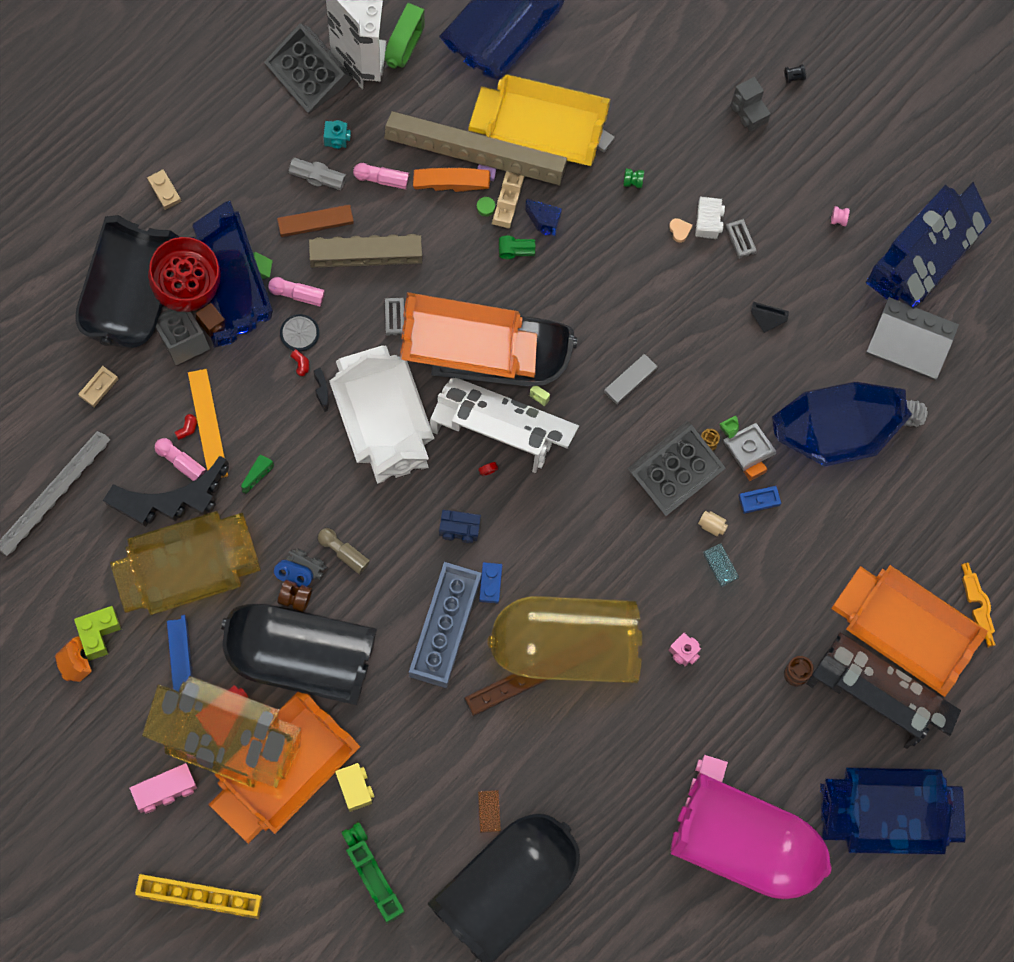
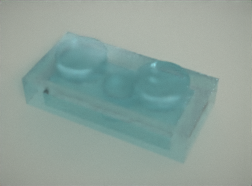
(721, 565)

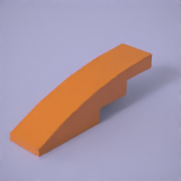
(451, 178)

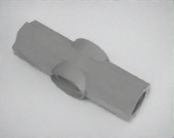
(317, 174)

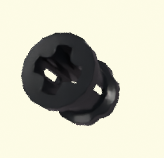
(795, 73)

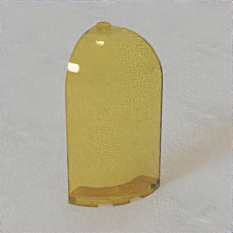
(569, 639)

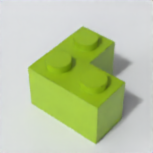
(93, 628)

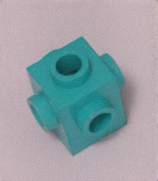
(336, 134)

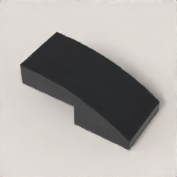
(322, 392)

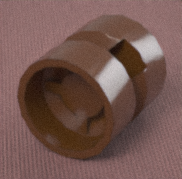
(293, 595)
(798, 671)

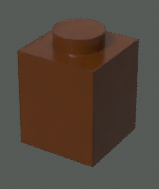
(210, 319)

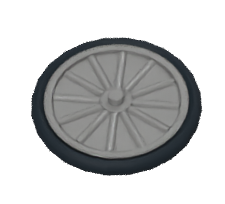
(299, 332)

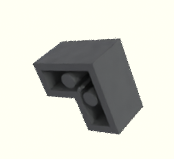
(749, 105)

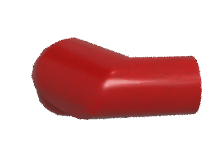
(303, 362)

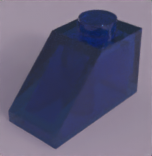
(544, 216)

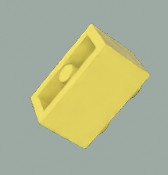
(354, 787)

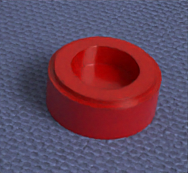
(488, 469)

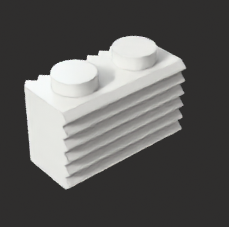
(708, 217)

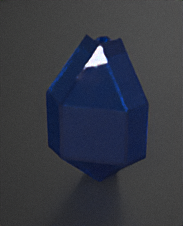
(842, 421)

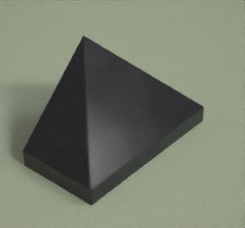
(768, 316)

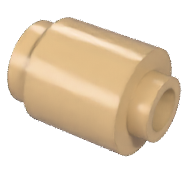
(713, 523)

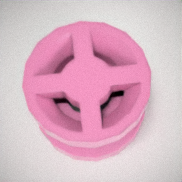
(840, 216)

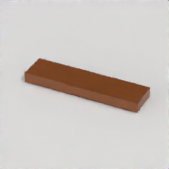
(315, 220)

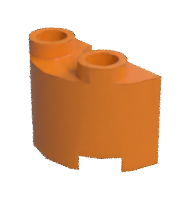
(71, 663)

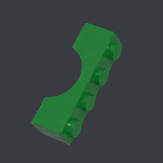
(375, 882)

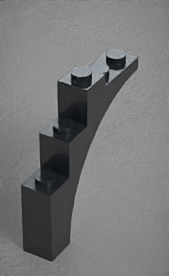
(196, 495)

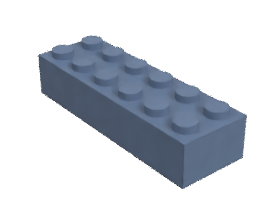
(445, 625)

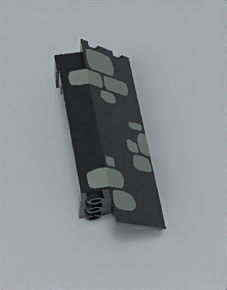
(884, 689)

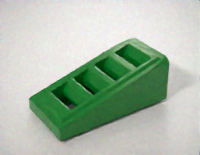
(260, 468)

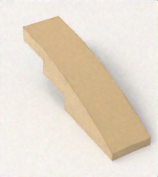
(508, 199)

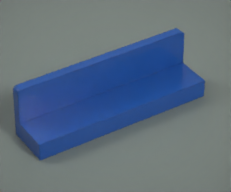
(179, 651)

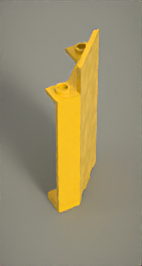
(542, 117)

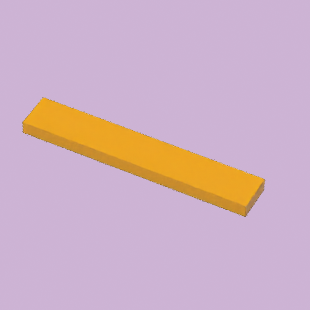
(206, 417)

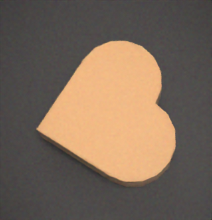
(679, 229)

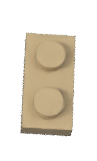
(164, 189)
(98, 386)

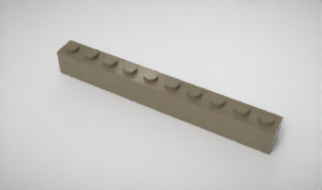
(475, 148)

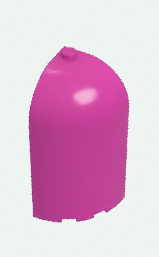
(749, 841)

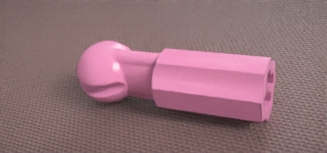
(381, 175)
(297, 291)
(180, 460)

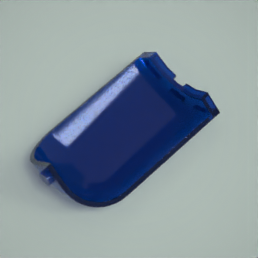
(498, 31)

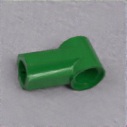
(511, 247)

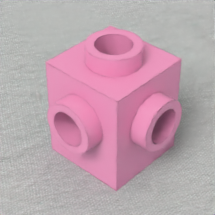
(685, 643)

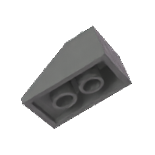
(181, 335)

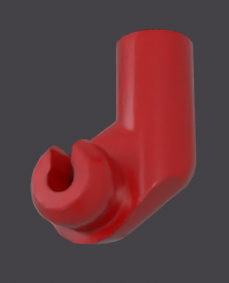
(189, 427)

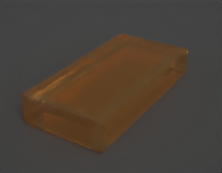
(489, 811)

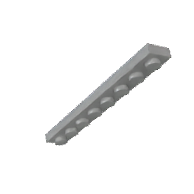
(55, 489)

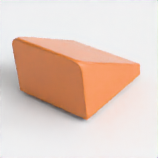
(755, 471)

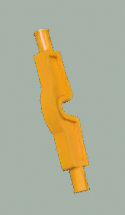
(975, 594)

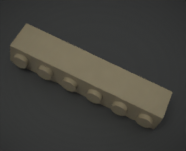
(365, 251)

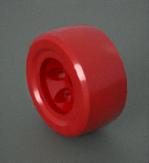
(180, 255)

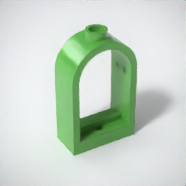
(405, 36)

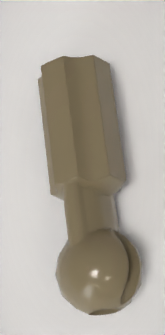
(345, 552)

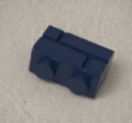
(459, 526)

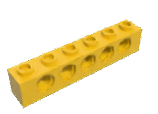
(199, 896)

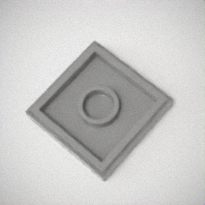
(749, 447)

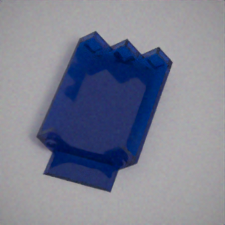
(241, 291)

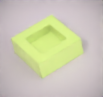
(539, 395)

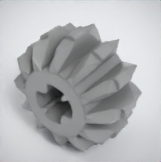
(919, 413)

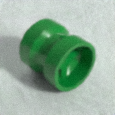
(633, 178)
(358, 832)

